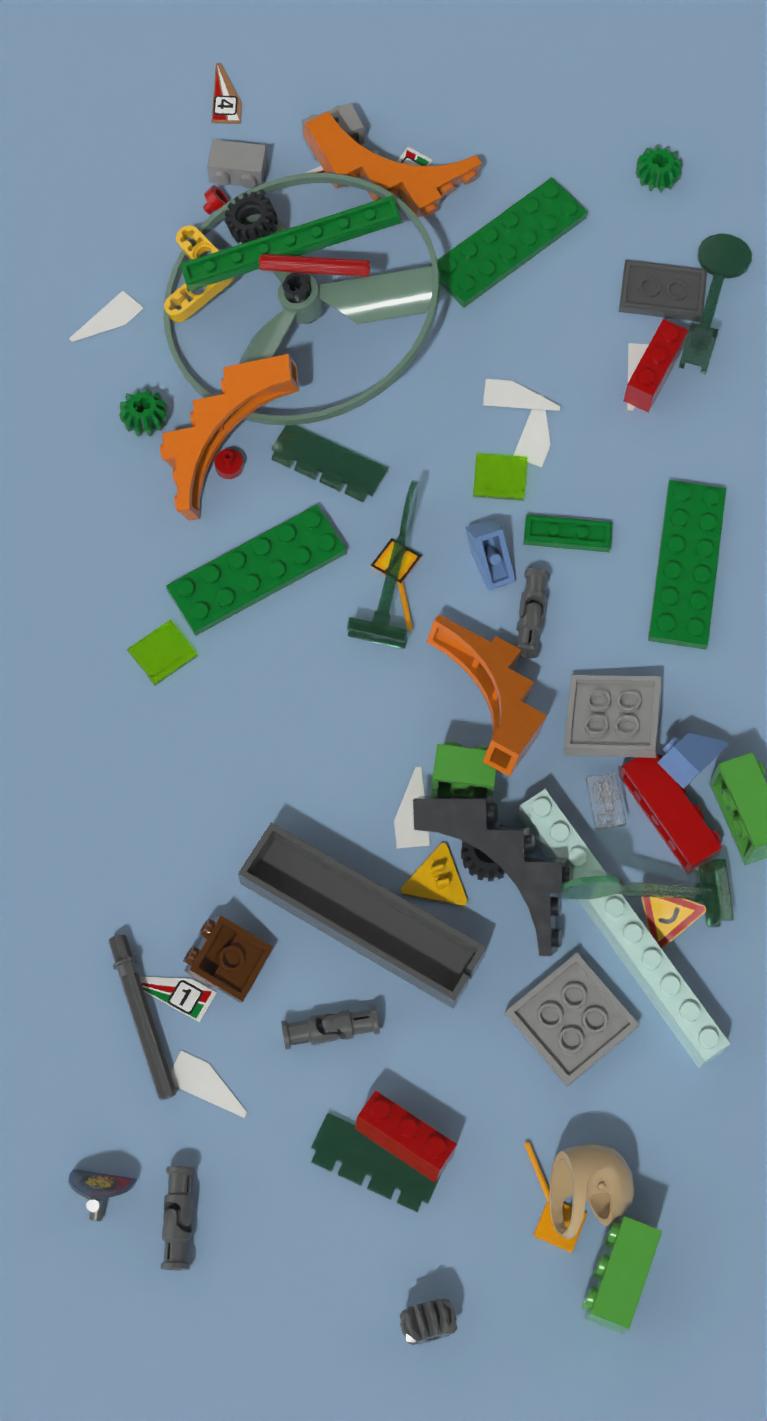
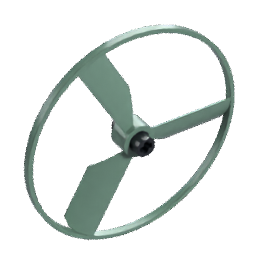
(302, 299)

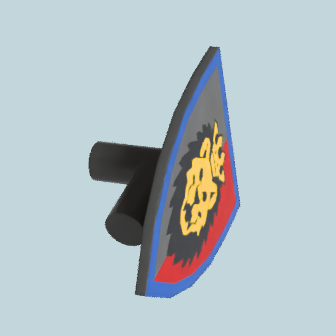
(98, 1187)

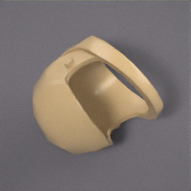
(591, 1175)

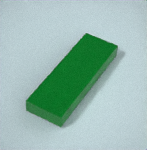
(567, 533)

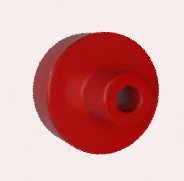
(215, 199)
(228, 463)

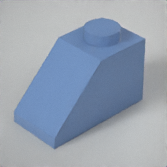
(490, 553)
(689, 756)

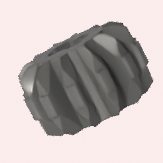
(428, 1321)

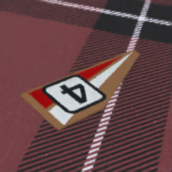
(225, 99)

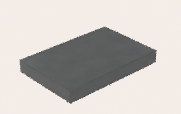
(663, 290)

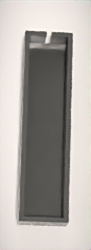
(362, 915)

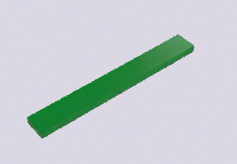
(291, 242)

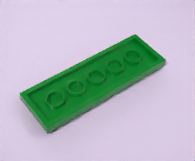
(509, 241)
(687, 565)
(256, 570)

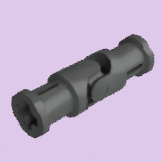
(532, 612)
(336, 1026)
(177, 1223)

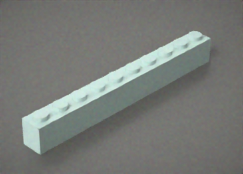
(627, 935)

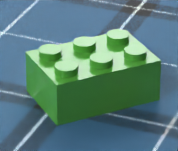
(742, 798)
(621, 1274)

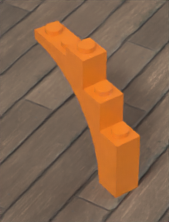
(416, 185)
(214, 417)
(505, 691)

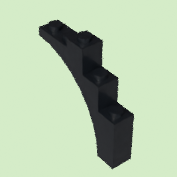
(510, 847)

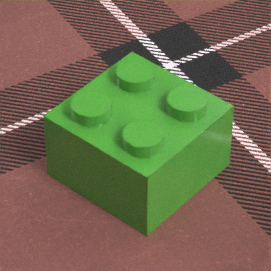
(462, 771)

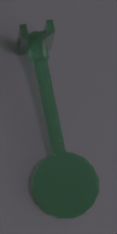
(723, 258)
(379, 629)
(712, 891)

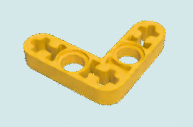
(179, 296)

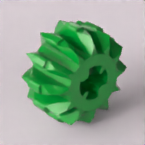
(658, 168)
(143, 412)

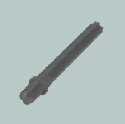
(142, 1016)

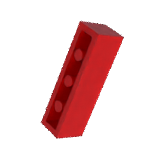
(671, 812)

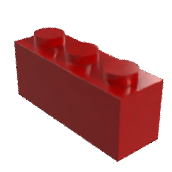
(655, 365)
(405, 1136)

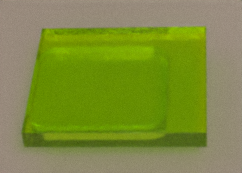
(500, 477)
(162, 652)

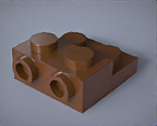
(227, 957)

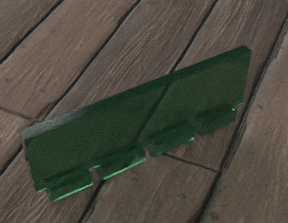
(335, 462)
(361, 1157)

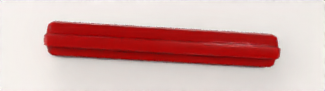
(314, 265)

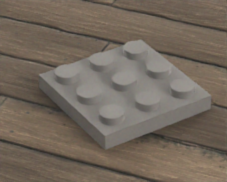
(613, 716)
(571, 1019)

